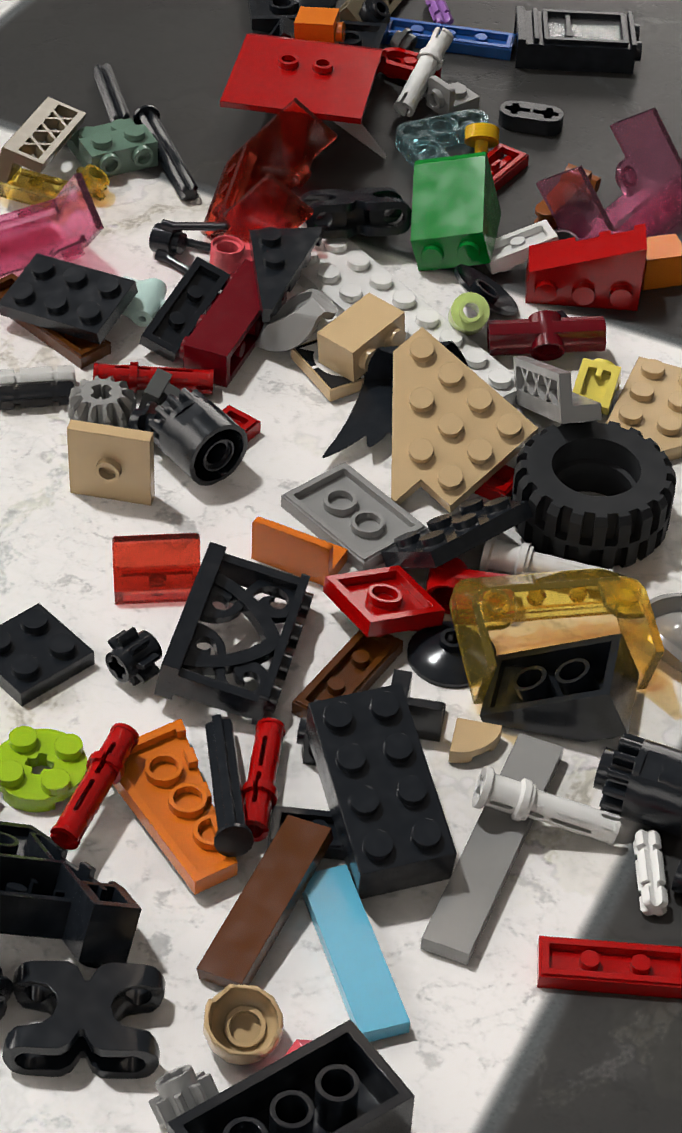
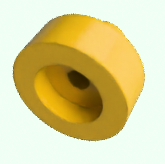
(481, 136)

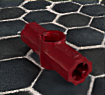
(546, 335)

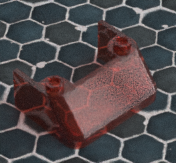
(262, 172)

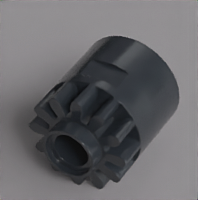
(198, 437)
(642, 783)

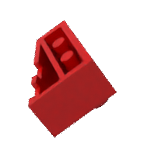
(588, 271)

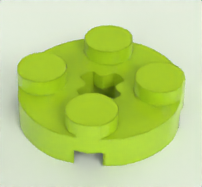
(34, 748)

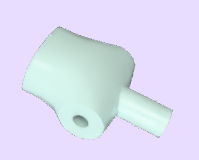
(147, 301)

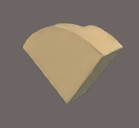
(473, 739)

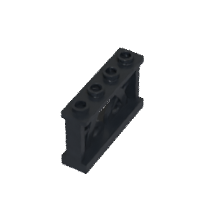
(221, 581)

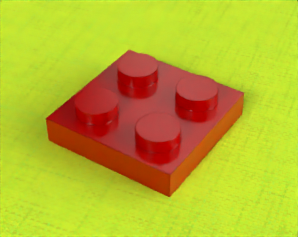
(383, 601)

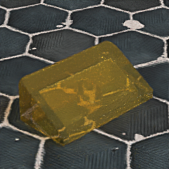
(31, 187)

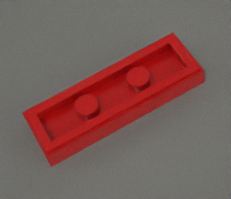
(609, 967)

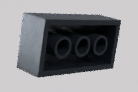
(380, 791)
(319, 1088)

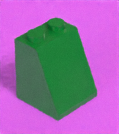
(454, 211)

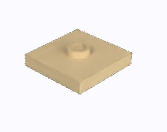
(111, 462)

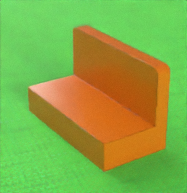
(295, 551)

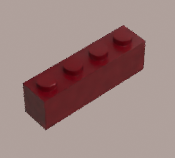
(227, 330)

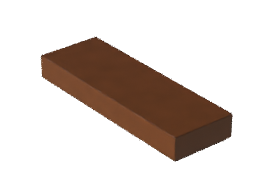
(350, 670)

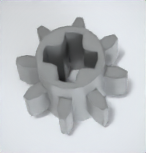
(180, 1092)

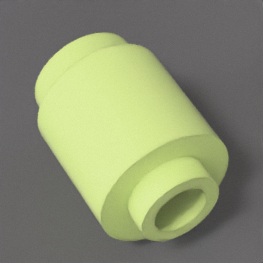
(467, 325)

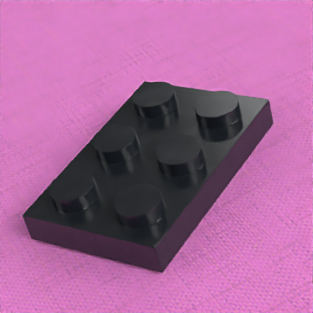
(68, 298)
(456, 533)

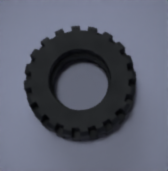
(599, 460)

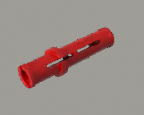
(140, 376)
(103, 770)
(260, 789)

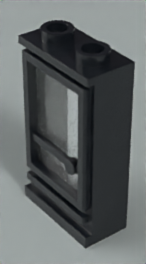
(576, 40)

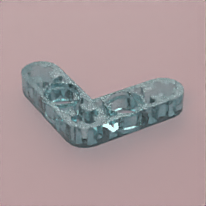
(434, 133)

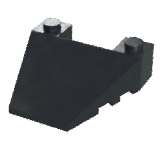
(57, 900)

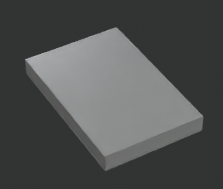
(350, 514)

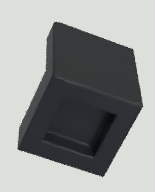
(426, 714)

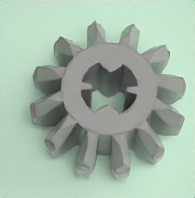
(102, 402)

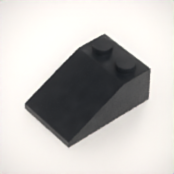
(565, 690)

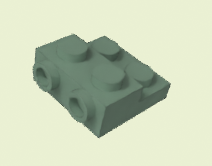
(115, 147)

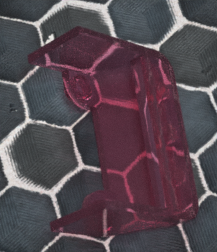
(647, 177)
(50, 228)

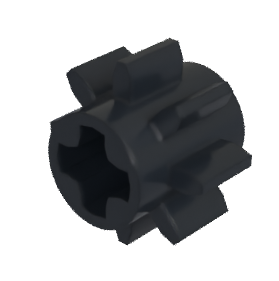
(133, 656)

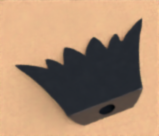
(373, 408)

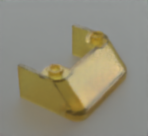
(498, 601)

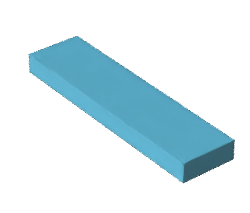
(354, 955)

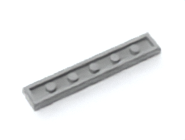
(487, 858)

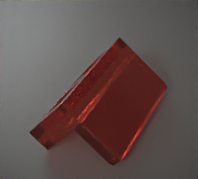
(155, 567)

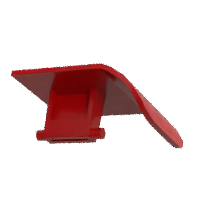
(323, 76)

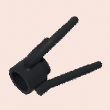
(169, 240)

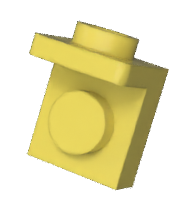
(598, 381)

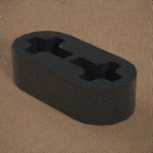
(530, 118)

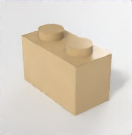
(355, 335)

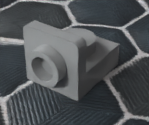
(449, 98)

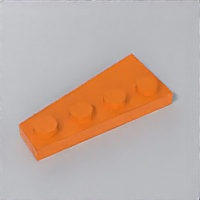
(175, 805)

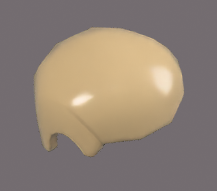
(242, 1024)

